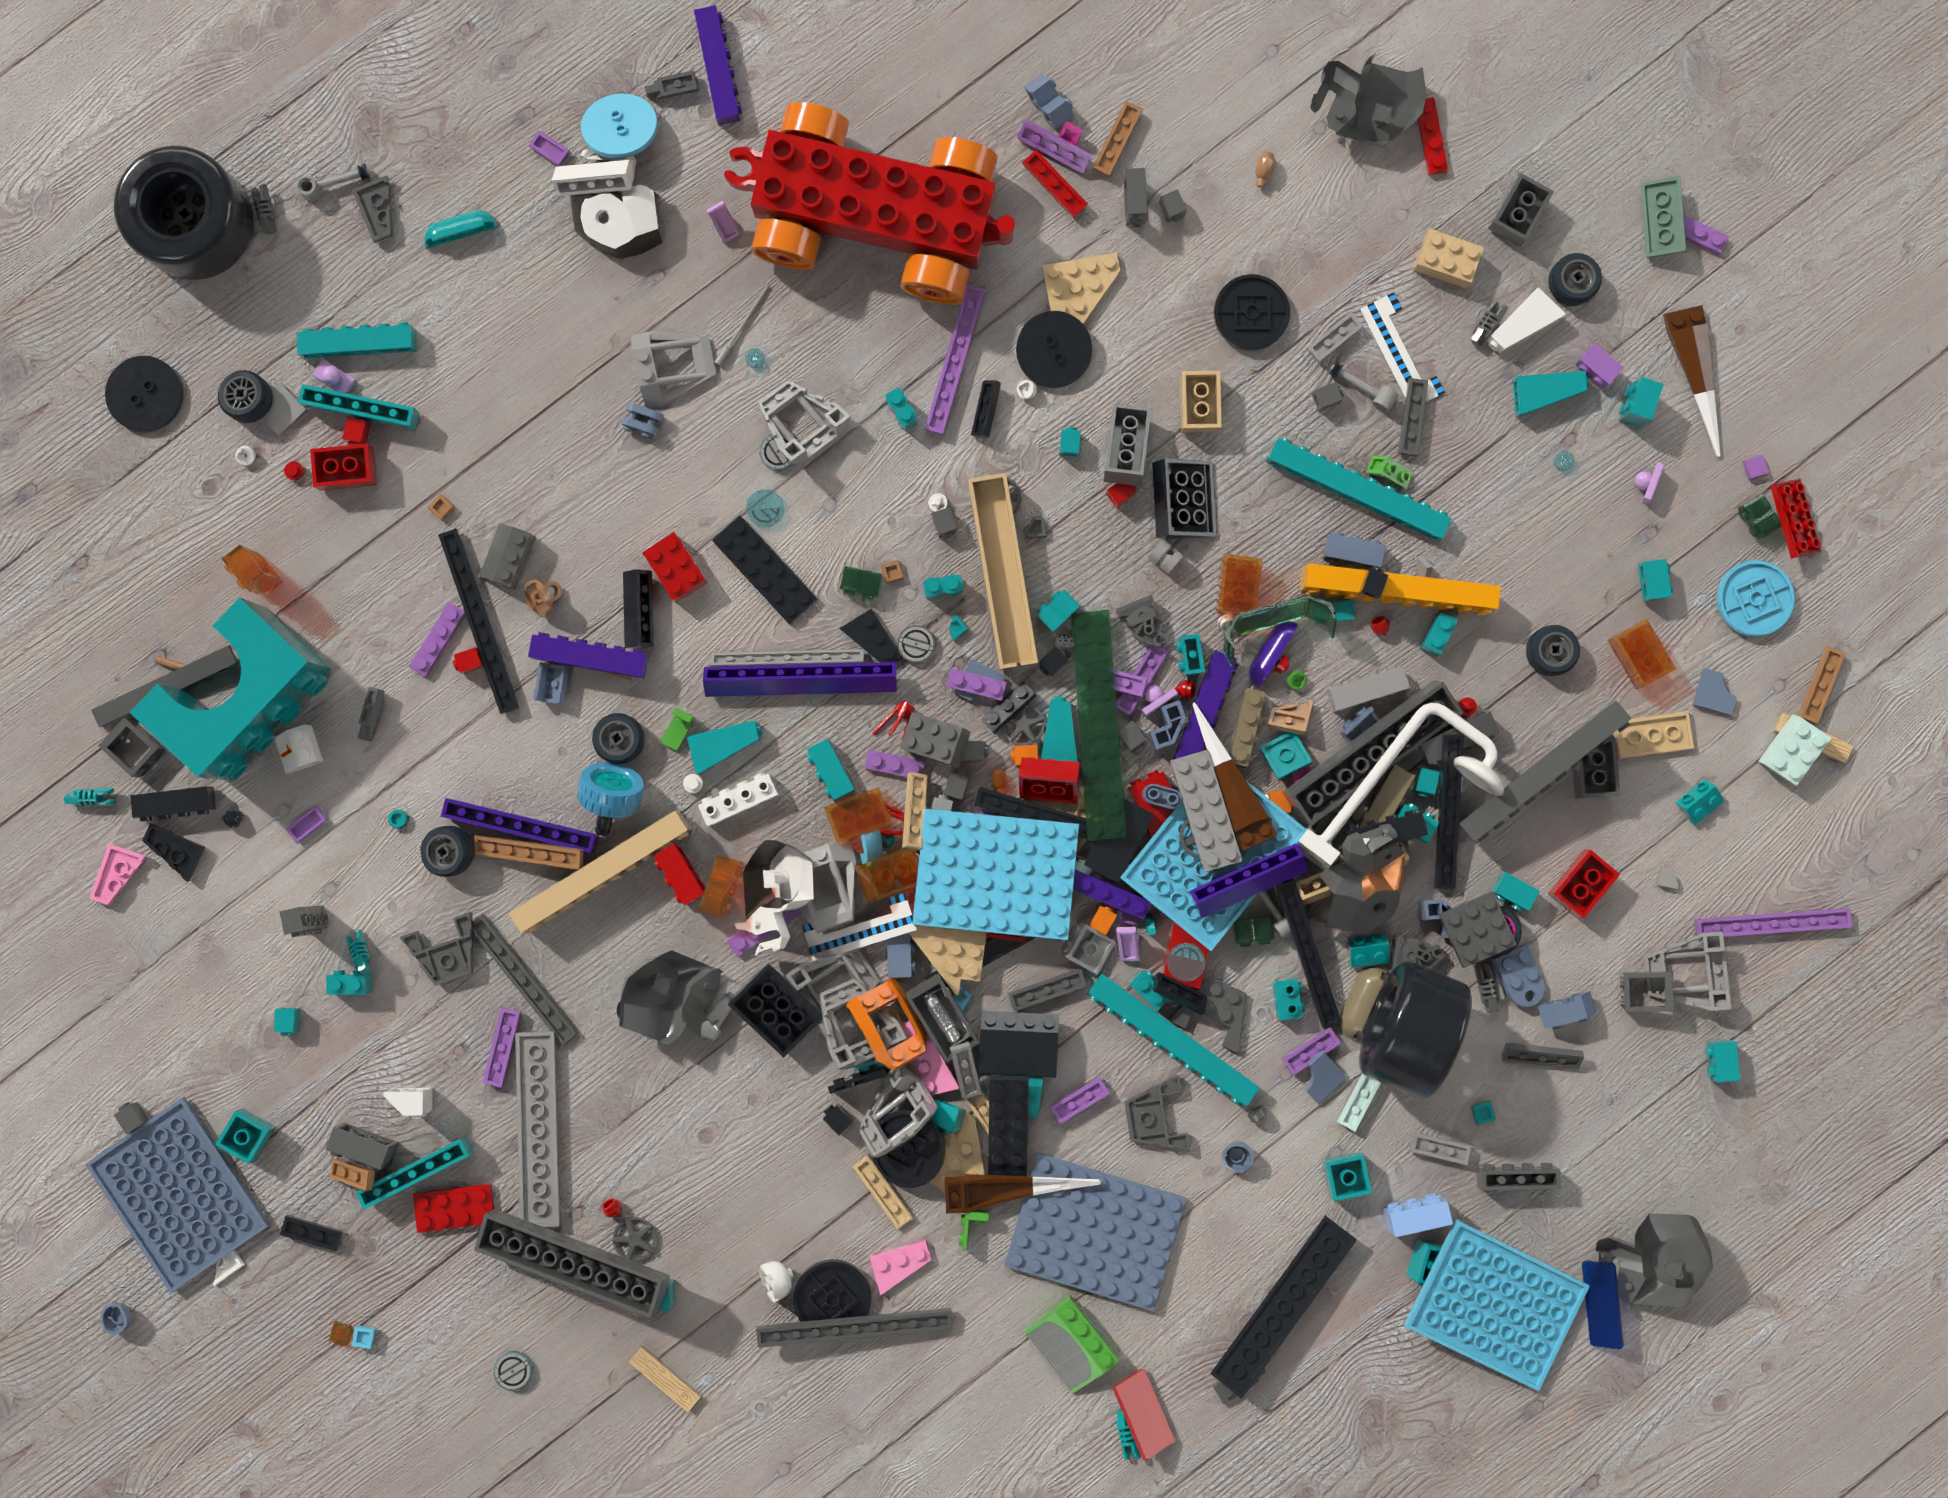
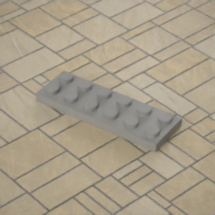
(1206, 811)

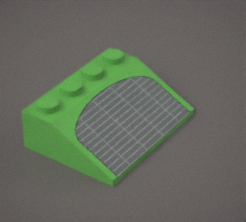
(1071, 1344)

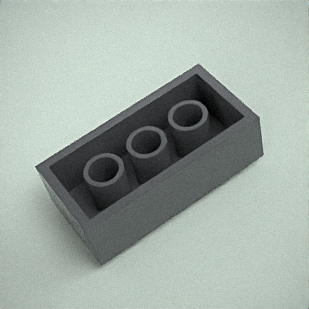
(1127, 445)

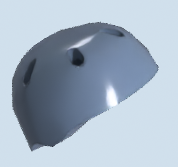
(1236, 1154)
(119, 1316)

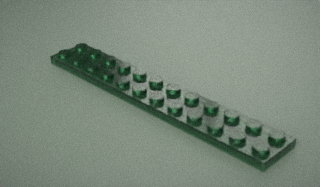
(1098, 726)

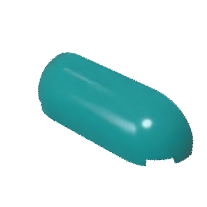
(459, 227)

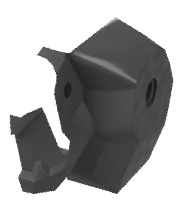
(1371, 104)
(668, 995)
(1664, 1264)

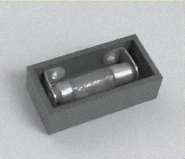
(941, 1015)

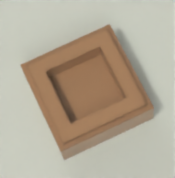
(441, 507)
(892, 572)

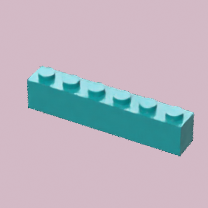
(356, 341)
(358, 407)
(415, 1172)

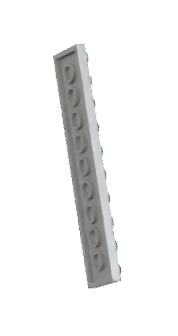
(538, 1128)

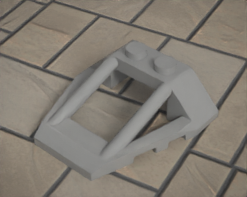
(646, 370)
(828, 433)
(836, 857)
(856, 965)
(1716, 971)
(857, 1054)
(918, 1095)

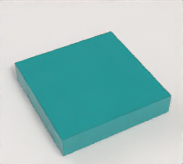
(1285, 755)

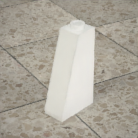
(1529, 318)

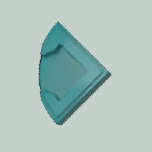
(957, 628)
(1150, 927)

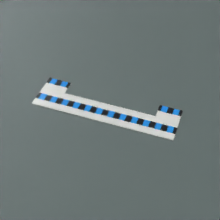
(1391, 345)
(862, 934)

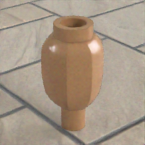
(1264, 168)

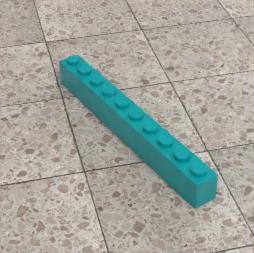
(1359, 489)
(1172, 1038)

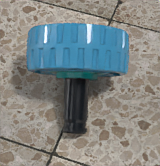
(610, 793)

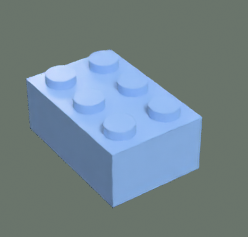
(1417, 1215)

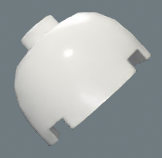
(776, 1279)

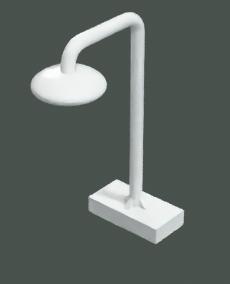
(1319, 847)

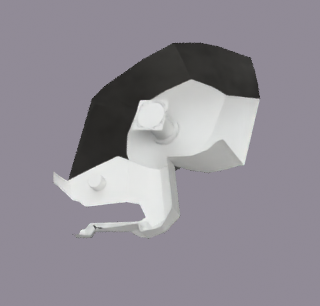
(617, 221)
(774, 882)

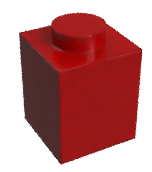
(356, 431)
(1120, 493)
(468, 661)

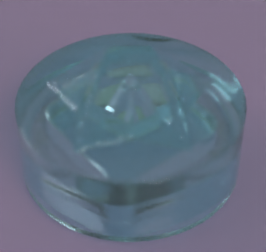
(754, 358)
(1563, 460)

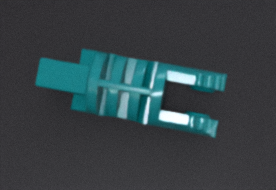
(90, 797)
(359, 953)
(1126, 1437)

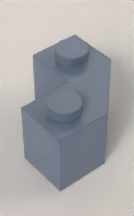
(1044, 95)
(1174, 719)
(1430, 909)
(1567, 1010)

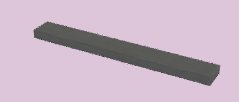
(179, 679)
(523, 980)

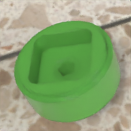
(1296, 680)

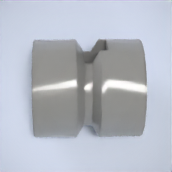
(1165, 556)

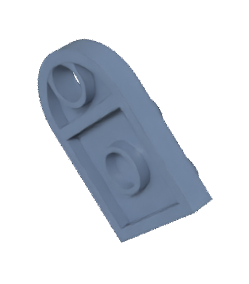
(1520, 974)

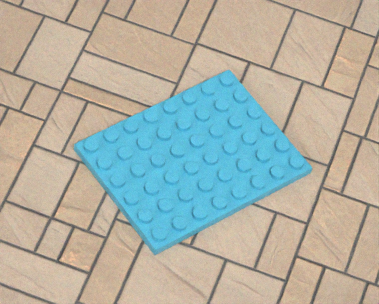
(1168, 873)
(996, 874)
(1496, 1305)

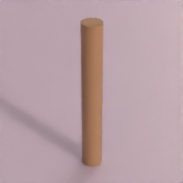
(172, 664)

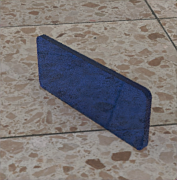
(1603, 1304)

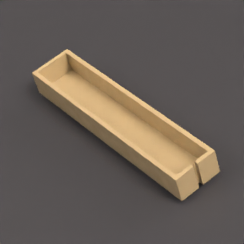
(1002, 571)
(598, 872)

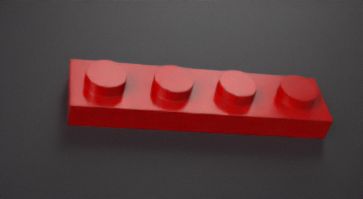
(1432, 139)
(1055, 184)

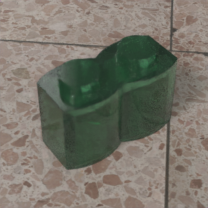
(1759, 516)
(861, 582)
(1253, 930)

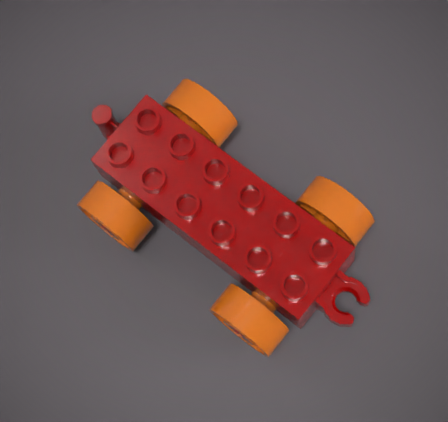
(817, 185)

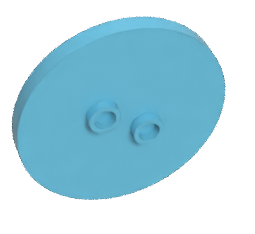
(619, 126)
(1755, 598)

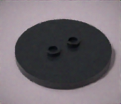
(1251, 312)
(1054, 349)
(144, 393)
(916, 1159)
(831, 1292)

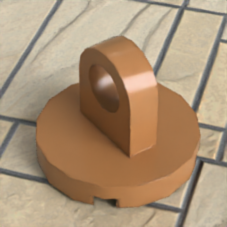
(539, 597)

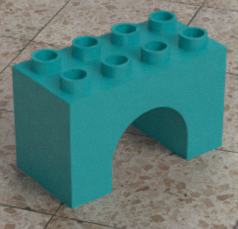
(273, 680)

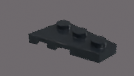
(872, 637)
(174, 849)
(857, 1078)

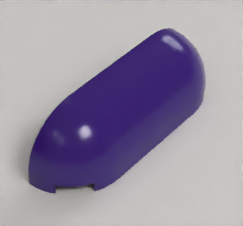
(1270, 652)

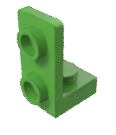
(1390, 469)
(677, 729)
(978, 1217)

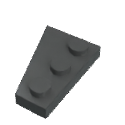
(376, 207)

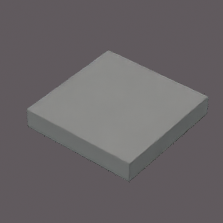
(283, 410)

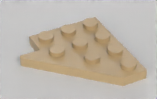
(1079, 283)
(961, 1153)

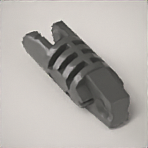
(264, 208)
(1488, 323)
(1487, 987)

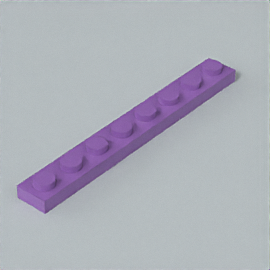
(955, 360)
(1776, 922)

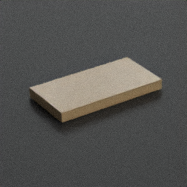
(1655, 735)

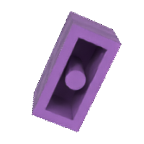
(1599, 366)

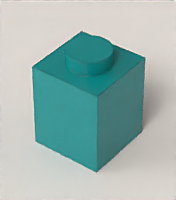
(1069, 442)
(1426, 782)
(286, 1020)

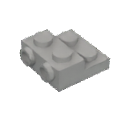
(1087, 947)

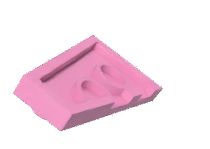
(115, 871)
(898, 1264)

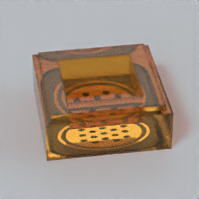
(341, 1333)

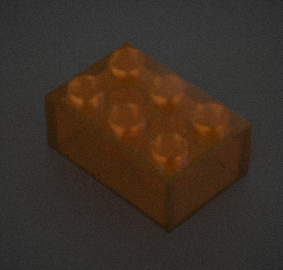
(251, 570)
(1238, 584)
(1641, 654)
(858, 815)
(888, 874)
(721, 886)

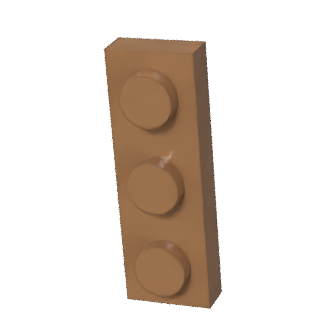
(352, 1174)

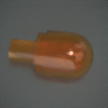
(999, 780)

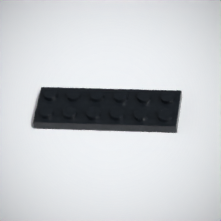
(764, 570)
(1008, 1125)

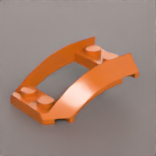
(874, 1000)

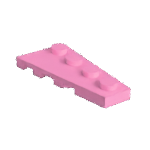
(931, 1066)

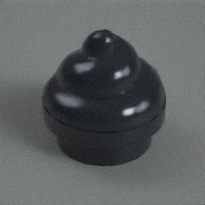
(232, 818)

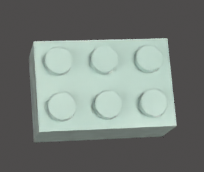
(1794, 749)

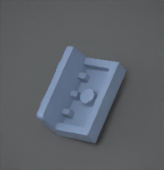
(551, 683)
(1363, 721)

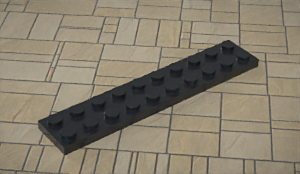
(1283, 1306)

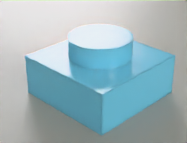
(363, 1337)

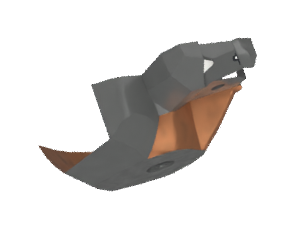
(1365, 885)

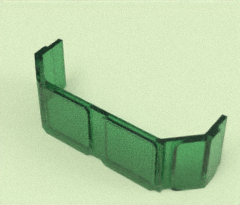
(1282, 611)

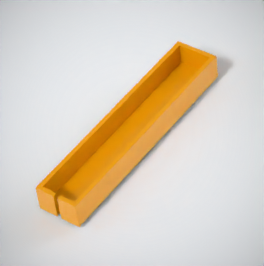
(1403, 589)

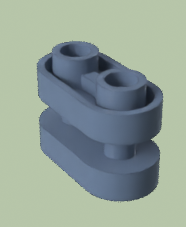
(631, 424)
(1161, 796)

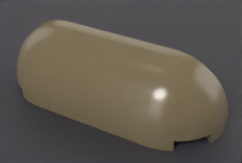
(1360, 1001)

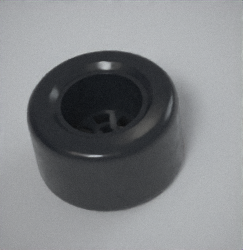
(206, 244)
(1415, 1029)

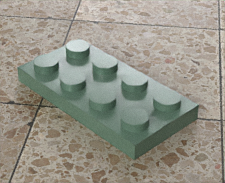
(1663, 217)

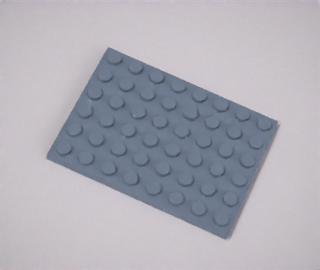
(177, 1195)
(1097, 1236)

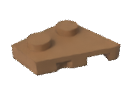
(1291, 718)

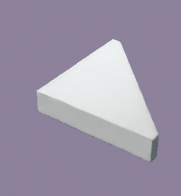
(227, 1266)

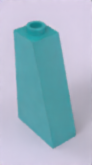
(1544, 390)
(1059, 732)
(720, 744)

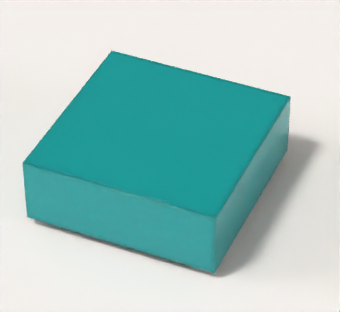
(1483, 1112)

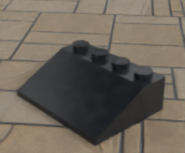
(1184, 499)
(775, 1009)
(1018, 1044)

